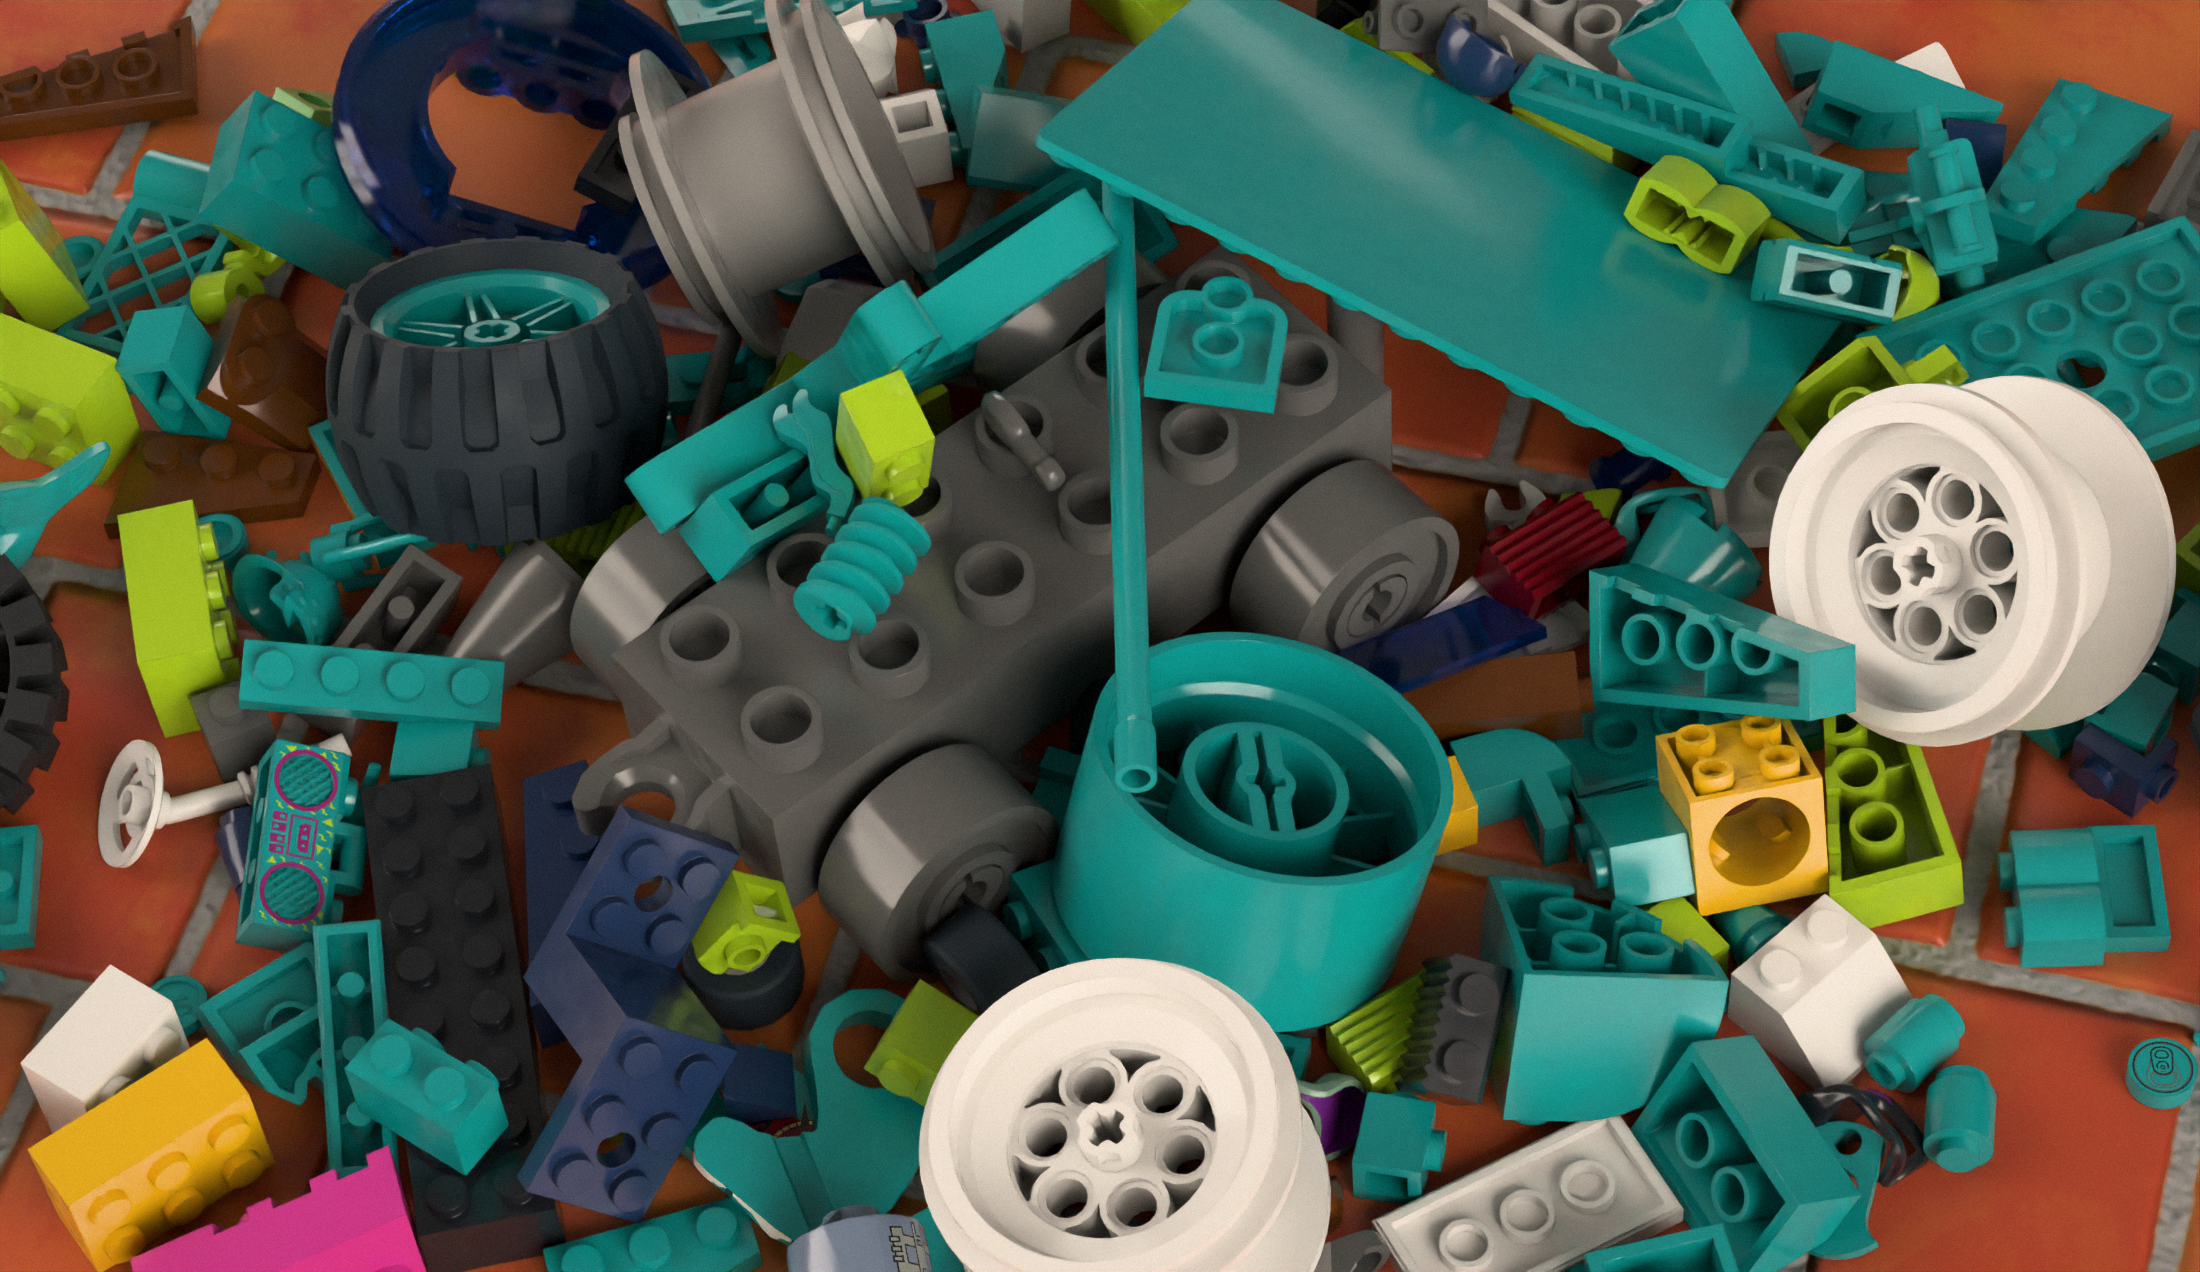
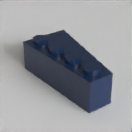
(554, 861)

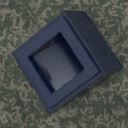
(1987, 144)
(759, 1085)

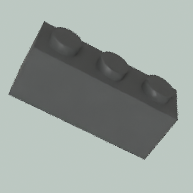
(396, 618)

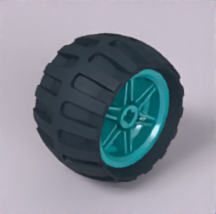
(496, 389)

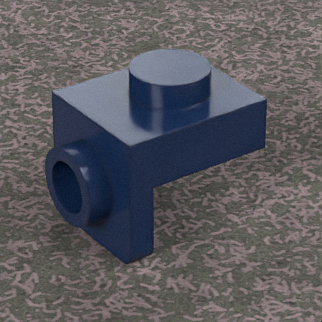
(2119, 774)

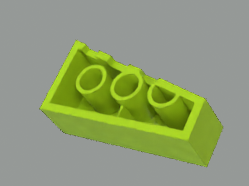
(1885, 828)

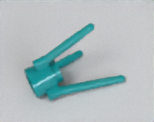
(347, 554)

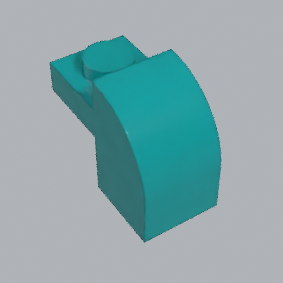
(1521, 776)

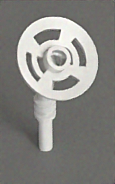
(148, 807)

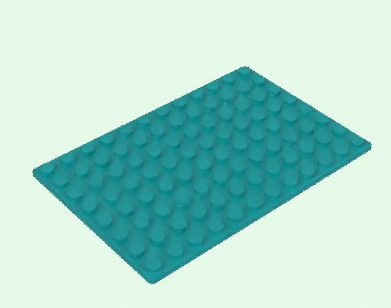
(1440, 226)

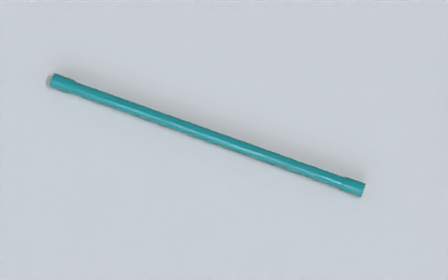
(1134, 734)

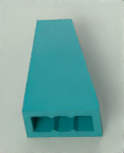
(1705, 57)

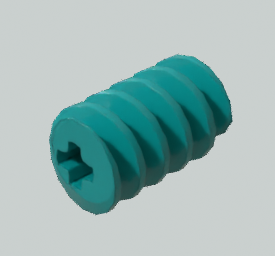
(861, 570)

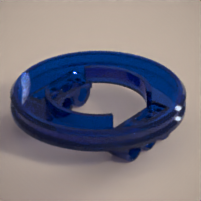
(537, 51)

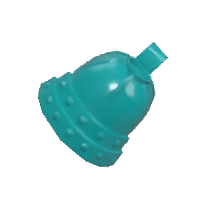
(287, 599)

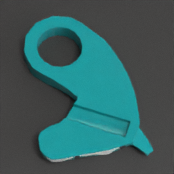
(859, 1144)

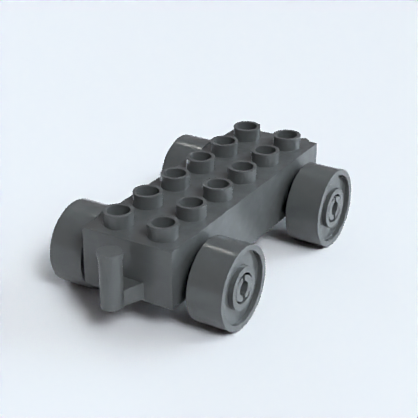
(883, 752)

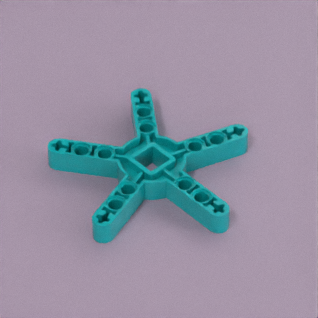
(924, 336)

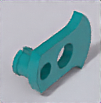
(1852, 1234)

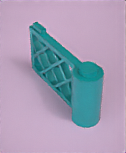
(165, 191)

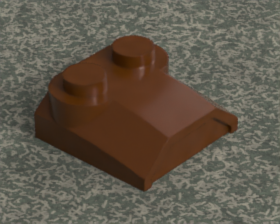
(266, 372)

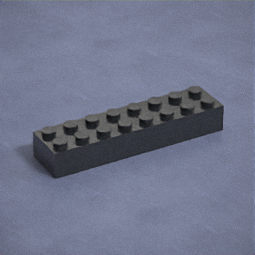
(459, 975)

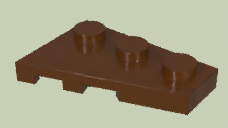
(218, 476)

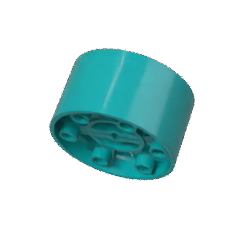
(1253, 838)

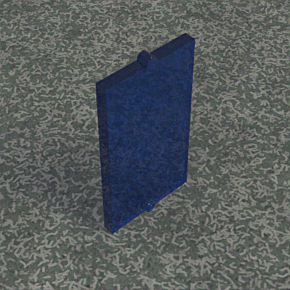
(1445, 643)

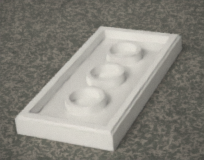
(1536, 1206)

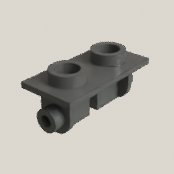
(1418, 24)

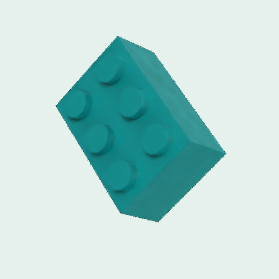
(284, 192)

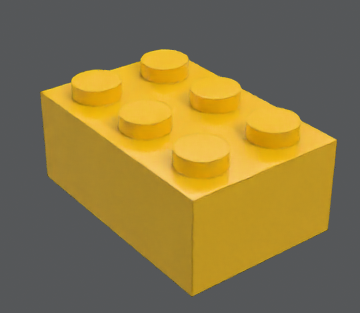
(153, 1156)

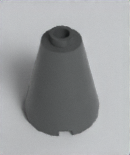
(521, 613)

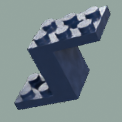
(629, 1015)

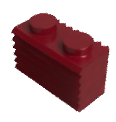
(1548, 556)

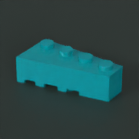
(1703, 651)

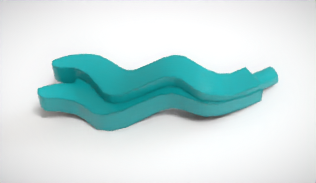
(813, 435)

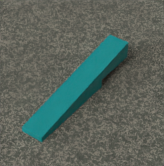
(1651, 123)

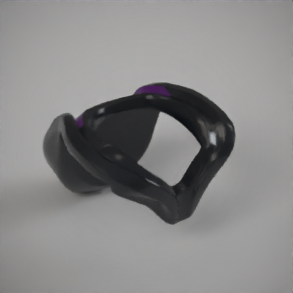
(1848, 1103)

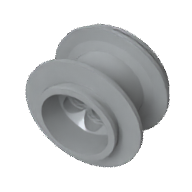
(772, 174)

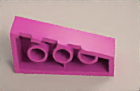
(337, 1227)

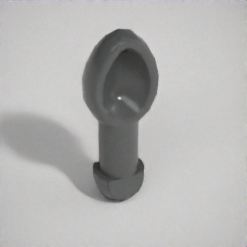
(1016, 435)

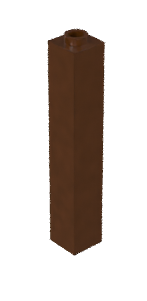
(1504, 693)

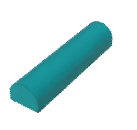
(350, 1013)

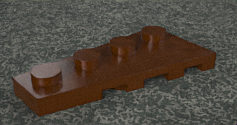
(116, 87)

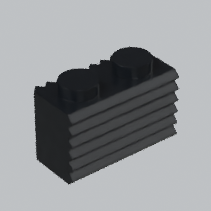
(1453, 1029)

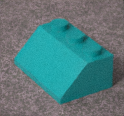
(1744, 1154)

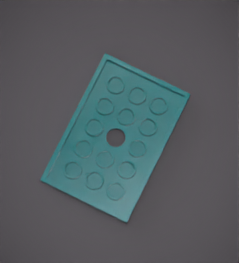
(2108, 307)

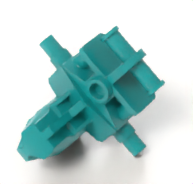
(1940, 213)

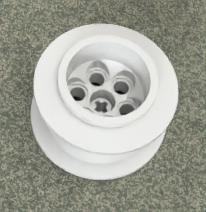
(1897, 560)
(1096, 1097)

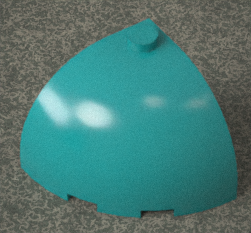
(1591, 1002)

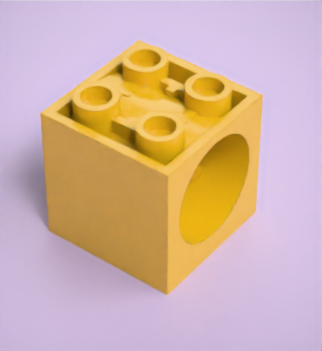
(1770, 848)

